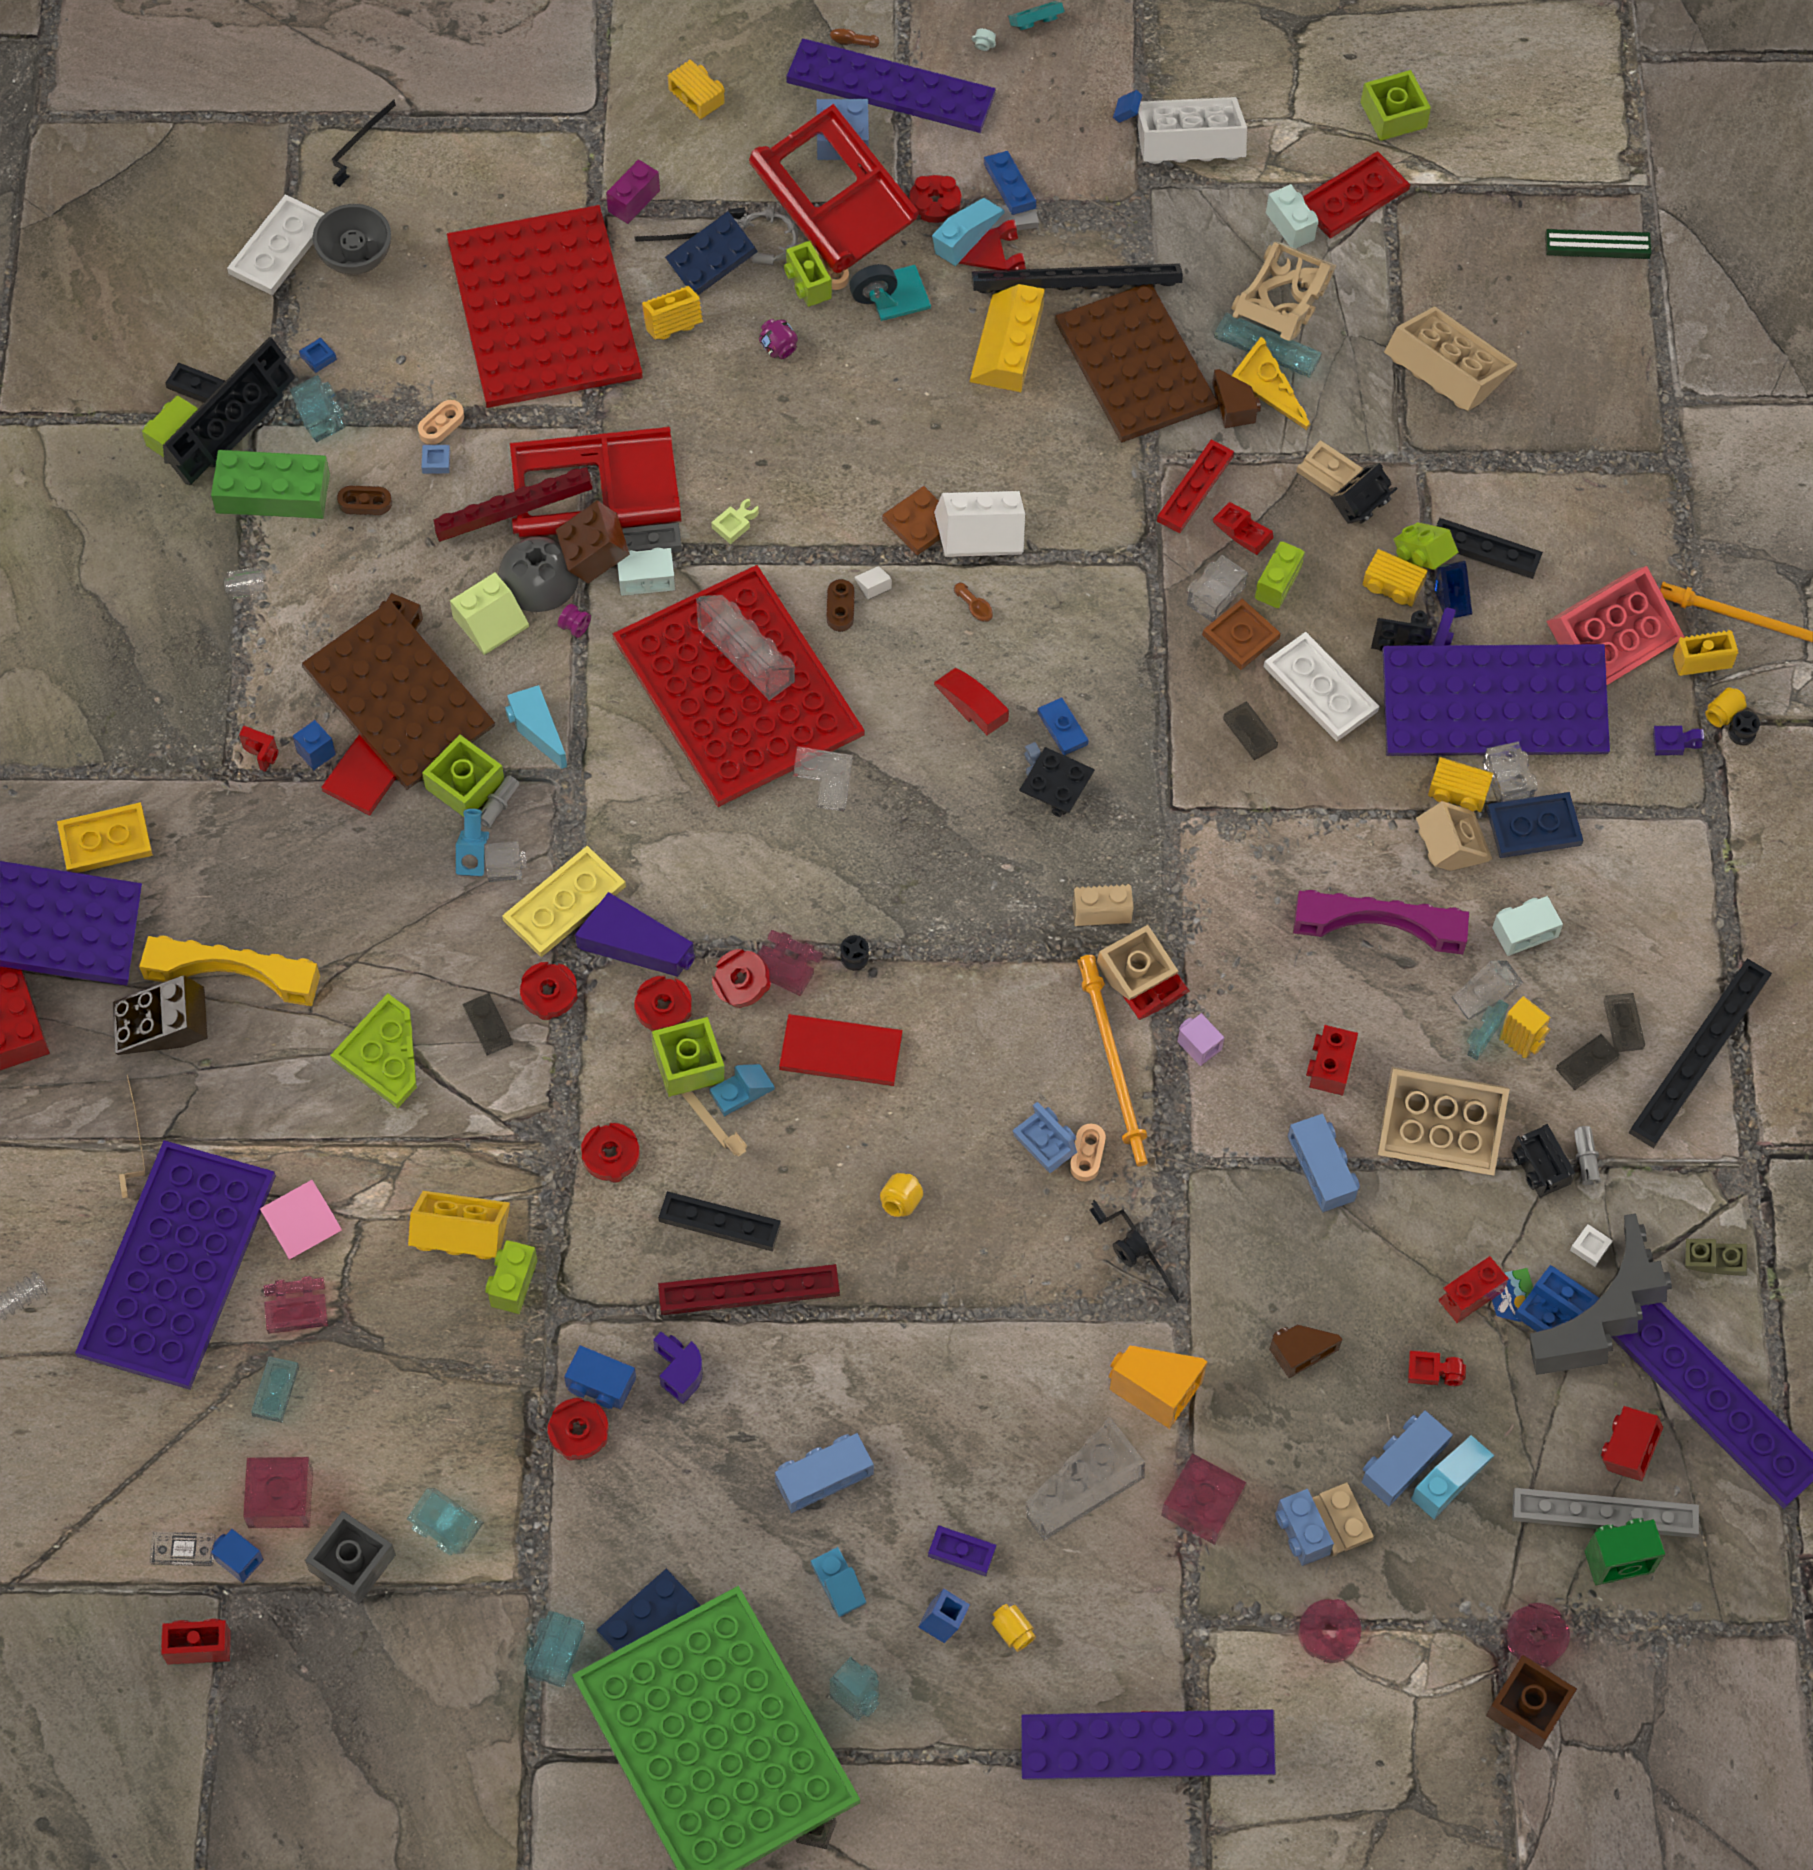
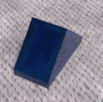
(1453, 588)

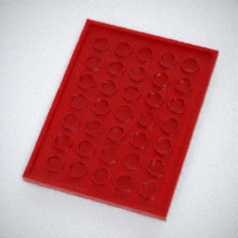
(544, 306)
(715, 711)

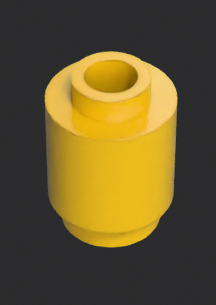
(1725, 707)
(1013, 1627)

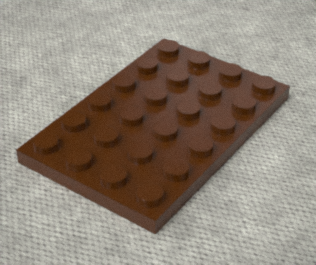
(1136, 362)
(396, 693)

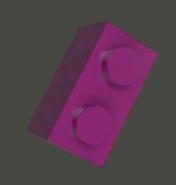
(633, 191)

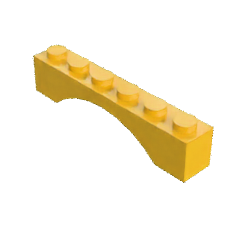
(290, 979)

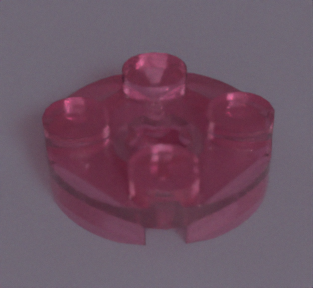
(1553, 1627)
(1322, 1646)

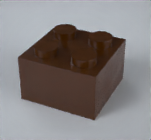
(592, 542)
(1531, 1702)

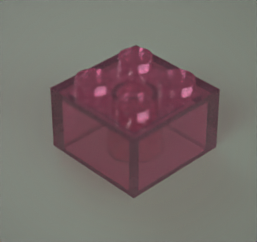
(278, 1492)
(1203, 1499)

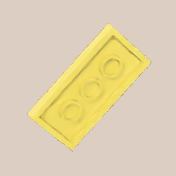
(563, 901)

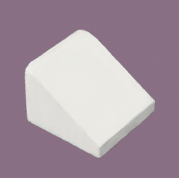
(874, 582)

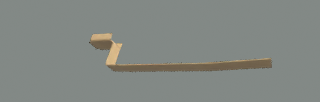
(734, 1142)
(122, 1177)

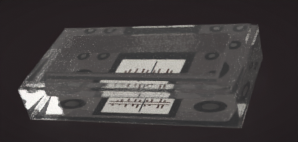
(182, 1549)

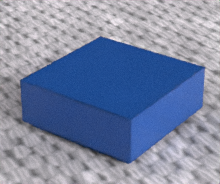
(1127, 106)
(317, 355)

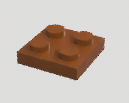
(915, 520)
(1241, 634)

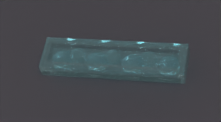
(1287, 353)

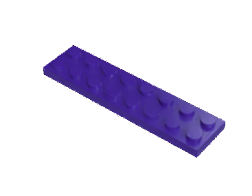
(891, 85)
(1720, 1403)
(1148, 1744)

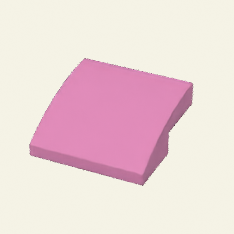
(300, 1219)

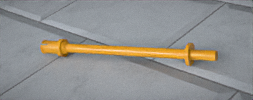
(1687, 598)
(1093, 985)

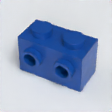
(599, 1378)

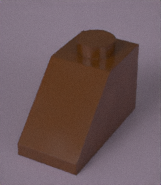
(1235, 400)
(1302, 1347)

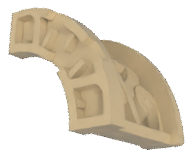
(1264, 312)

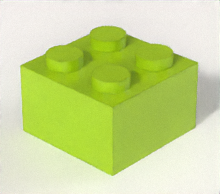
(1395, 105)
(463, 776)
(688, 1056)

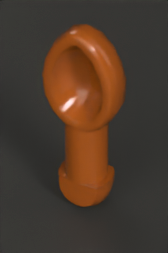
(849, 37)
(978, 607)

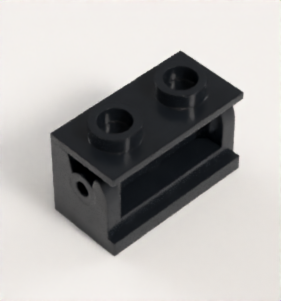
(1363, 494)
(1543, 1161)

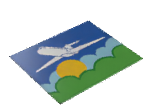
(1514, 1294)

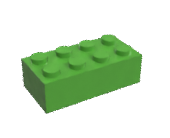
(270, 484)

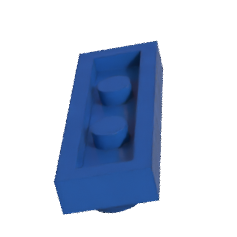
(1009, 182)

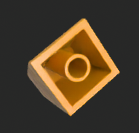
(1156, 1381)

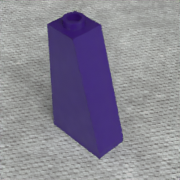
(634, 938)

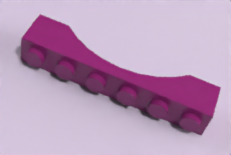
(1438, 927)

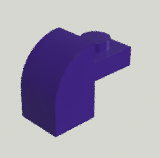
(685, 1367)

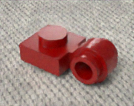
(1426, 1369)

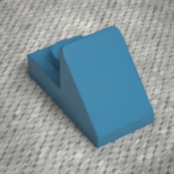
(744, 1087)
(838, 1582)

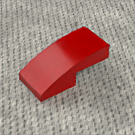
(1242, 529)
(1158, 997)

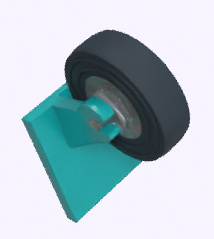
(892, 291)

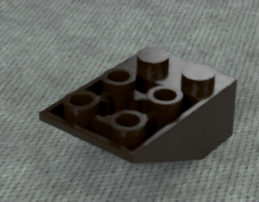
(161, 1017)

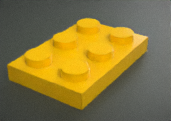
(104, 838)

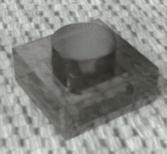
(819, 1836)

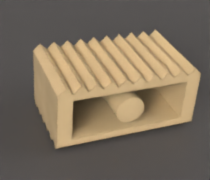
(1102, 905)

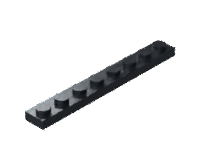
(1084, 277)
(1700, 1053)

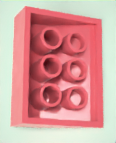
(1625, 617)

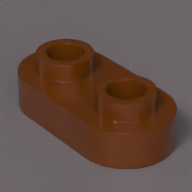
(365, 500)
(840, 603)

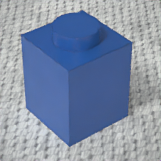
(314, 745)
(236, 1555)
(944, 1615)

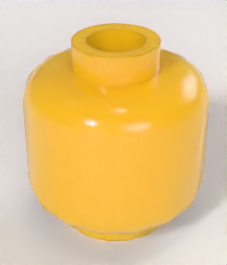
(901, 1194)

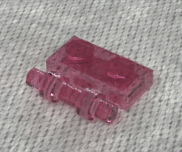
(785, 971)
(296, 1312)

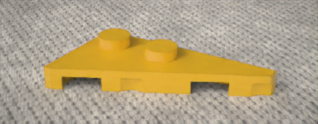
(1269, 383)

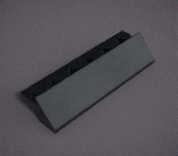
(229, 412)

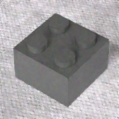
(350, 1557)

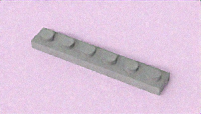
(1597, 1511)

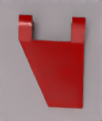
(989, 251)

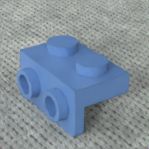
(1046, 1138)

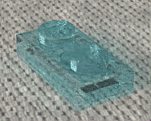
(1492, 1019)
(275, 1389)

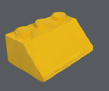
(458, 1224)

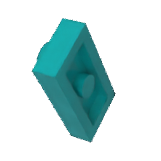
(1045, 12)

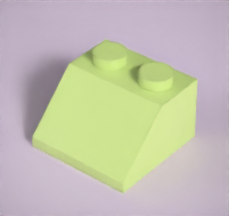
(488, 613)

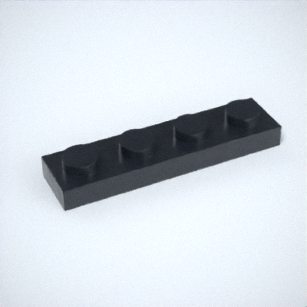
(1493, 549)
(719, 1221)

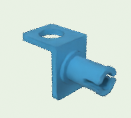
(471, 842)

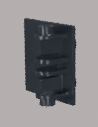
(1402, 633)
(1057, 781)

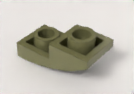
(1715, 1258)

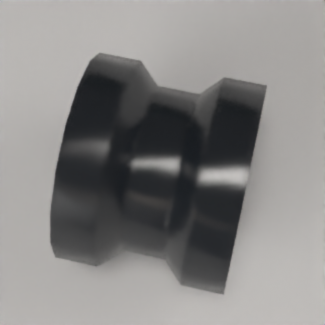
(1741, 721)
(852, 946)
(1131, 1248)

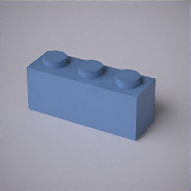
(1323, 1162)
(1405, 1457)
(823, 1472)

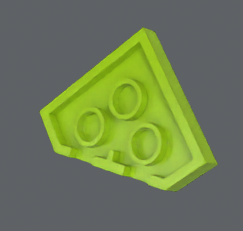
(382, 1051)

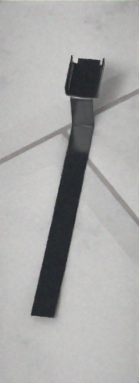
(341, 176)
(736, 213)
(1101, 1218)

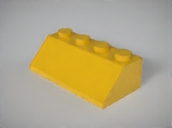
(1008, 338)

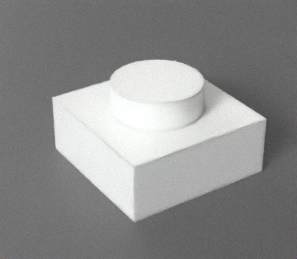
(1591, 1245)

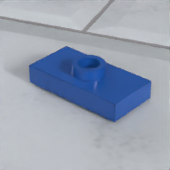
(1062, 726)

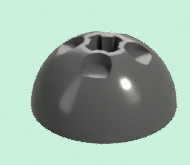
(352, 238)
(543, 584)

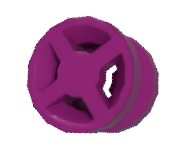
(574, 620)

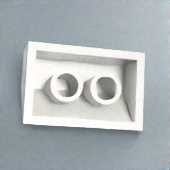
(981, 523)

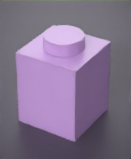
(1200, 1039)

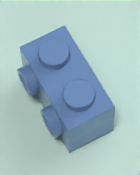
(1304, 1527)

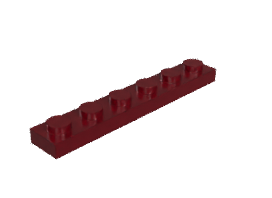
(512, 504)
(748, 1289)

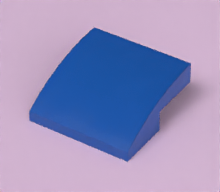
(1554, 1301)

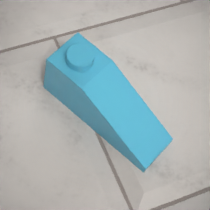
(964, 230)
(535, 723)
(1451, 1476)

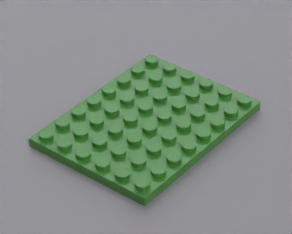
(716, 1738)

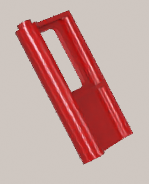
(855, 218)
(633, 469)

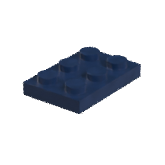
(711, 253)
(1534, 825)
(648, 1610)

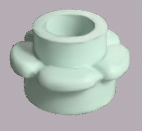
(984, 39)

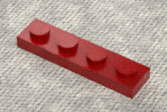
(1195, 486)

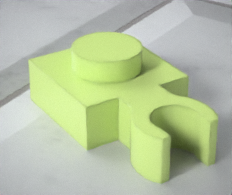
(734, 523)

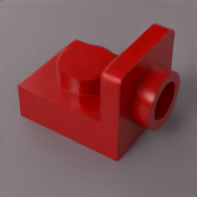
(260, 745)

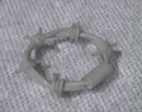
(770, 213)

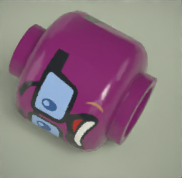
(778, 338)

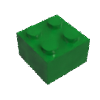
(1624, 1551)

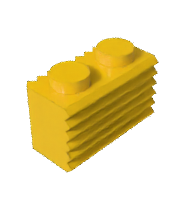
(696, 89)
(672, 313)
(1394, 578)
(1705, 653)
(1460, 784)
(1525, 1028)

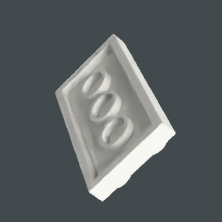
(276, 245)
(1321, 686)

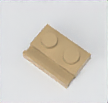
(1327, 468)
(1343, 1518)

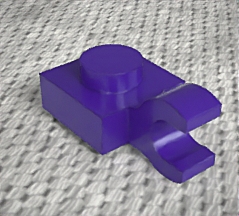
(1672, 740)

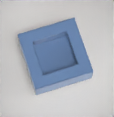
(435, 459)

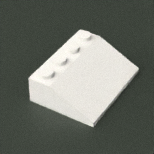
(1191, 130)

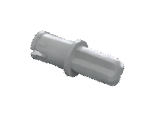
(498, 801)
(1587, 1155)

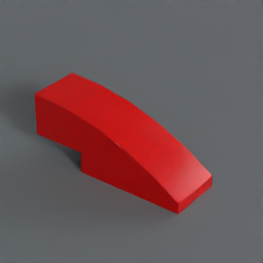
(973, 700)

